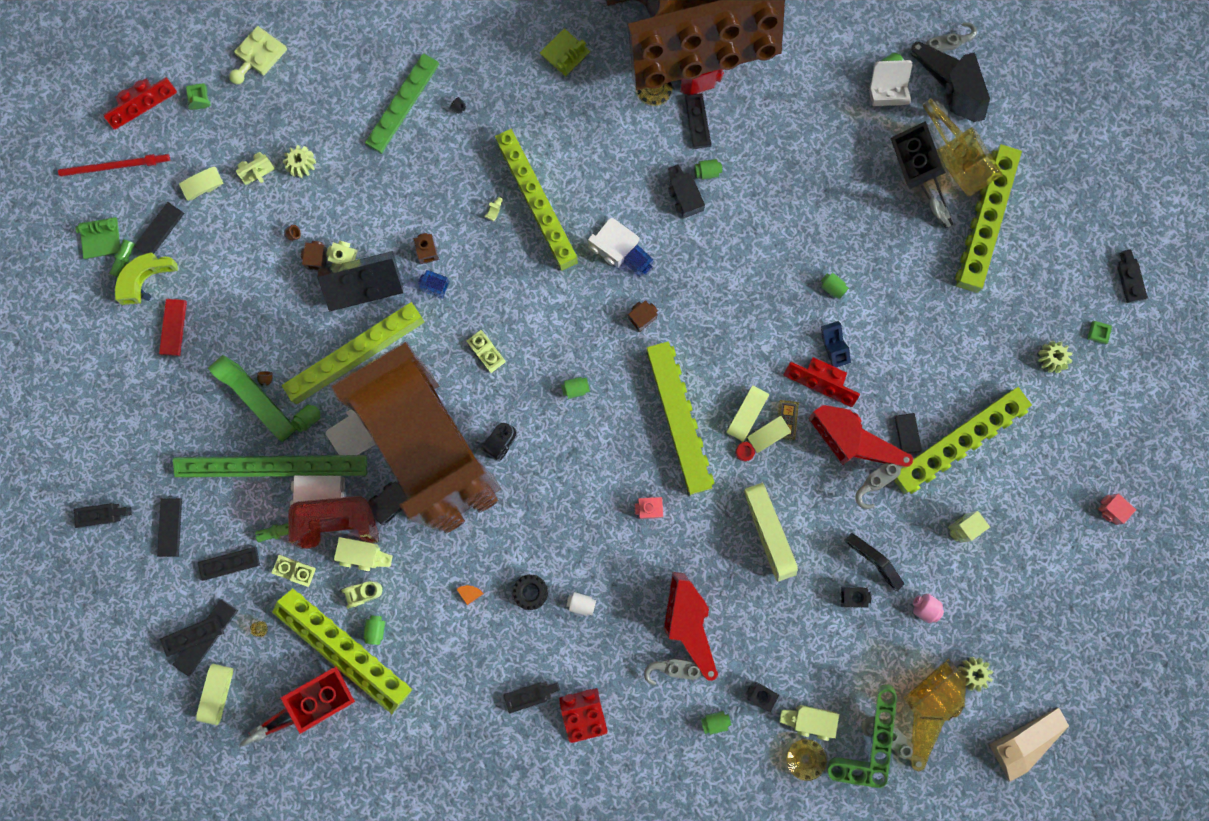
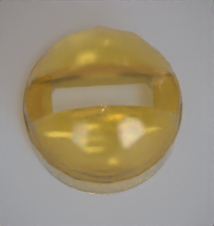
(261, 626)

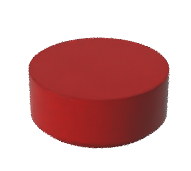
(745, 451)

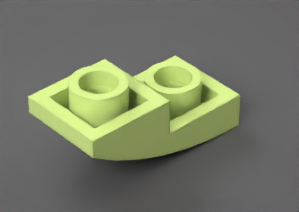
(200, 183)
(486, 351)
(769, 434)
(293, 570)

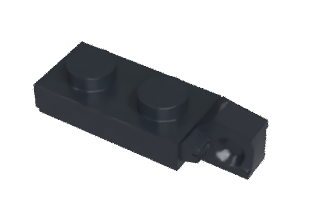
(1131, 277)
(99, 515)
(529, 696)

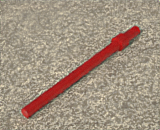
(149, 160)

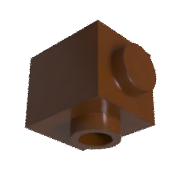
(426, 248)
(314, 255)
(642, 315)

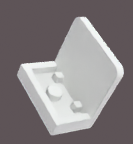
(890, 83)
(613, 242)
(350, 435)

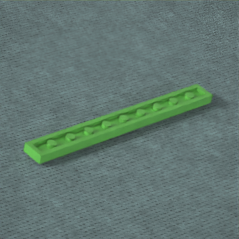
(270, 466)

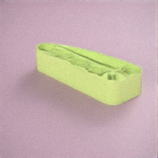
(770, 533)

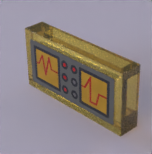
(789, 413)

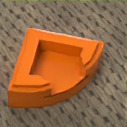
(469, 593)

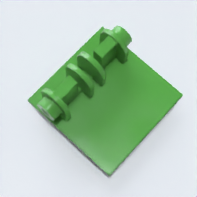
(99, 237)

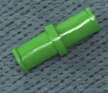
(121, 258)
(274, 532)

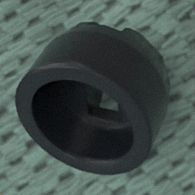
(458, 106)

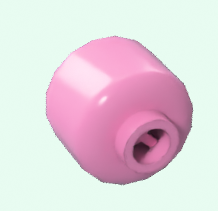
(928, 608)

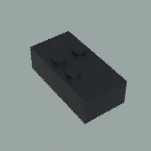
(360, 281)

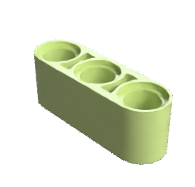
(747, 413)
(214, 694)

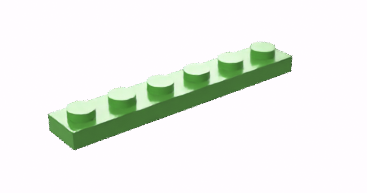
(402, 103)

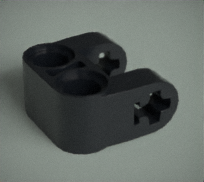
(497, 446)

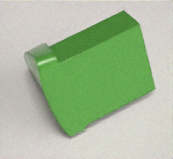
(197, 97)

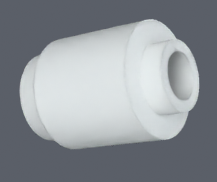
(581, 604)

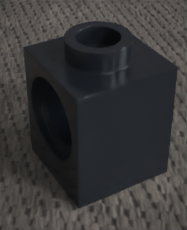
(846, 597)
(770, 700)

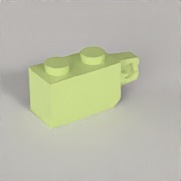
(361, 553)
(812, 721)

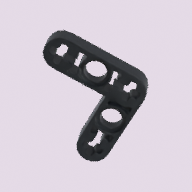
(878, 559)

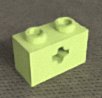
(968, 527)

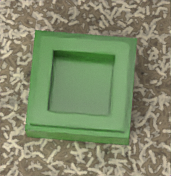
(1099, 332)

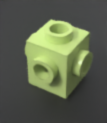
(334, 251)

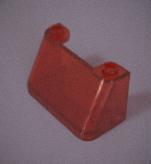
(312, 517)

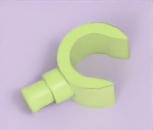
(494, 209)

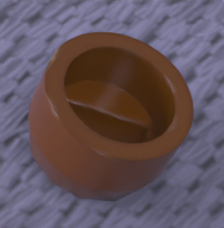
(292, 232)
(264, 377)

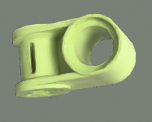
(358, 594)

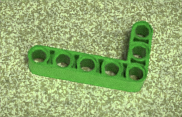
(234, 376)
(877, 745)

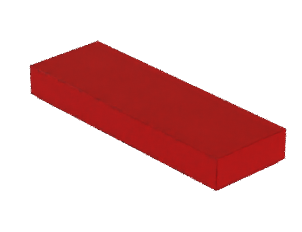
(173, 327)

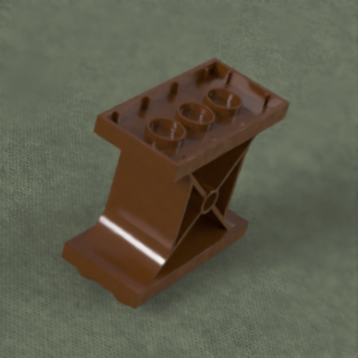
(701, 37)
(418, 439)

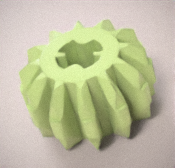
(296, 156)
(1055, 364)
(980, 668)

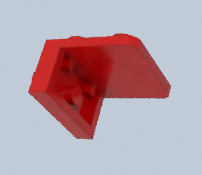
(583, 715)

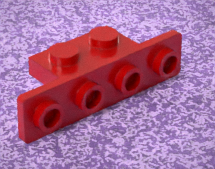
(138, 100)
(823, 379)

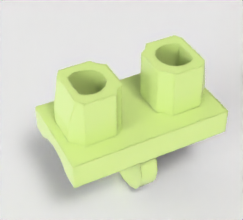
(254, 170)

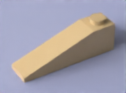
(1025, 746)

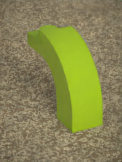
(136, 272)

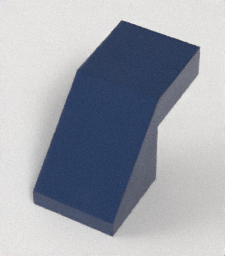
(835, 345)

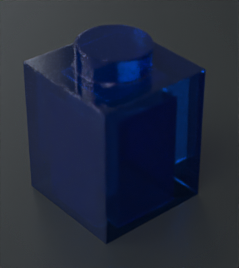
(639, 261)
(434, 283)

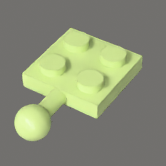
(257, 51)

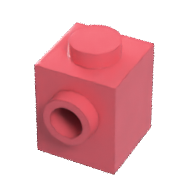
(649, 508)
(1116, 509)

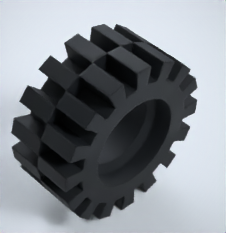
(518, 592)

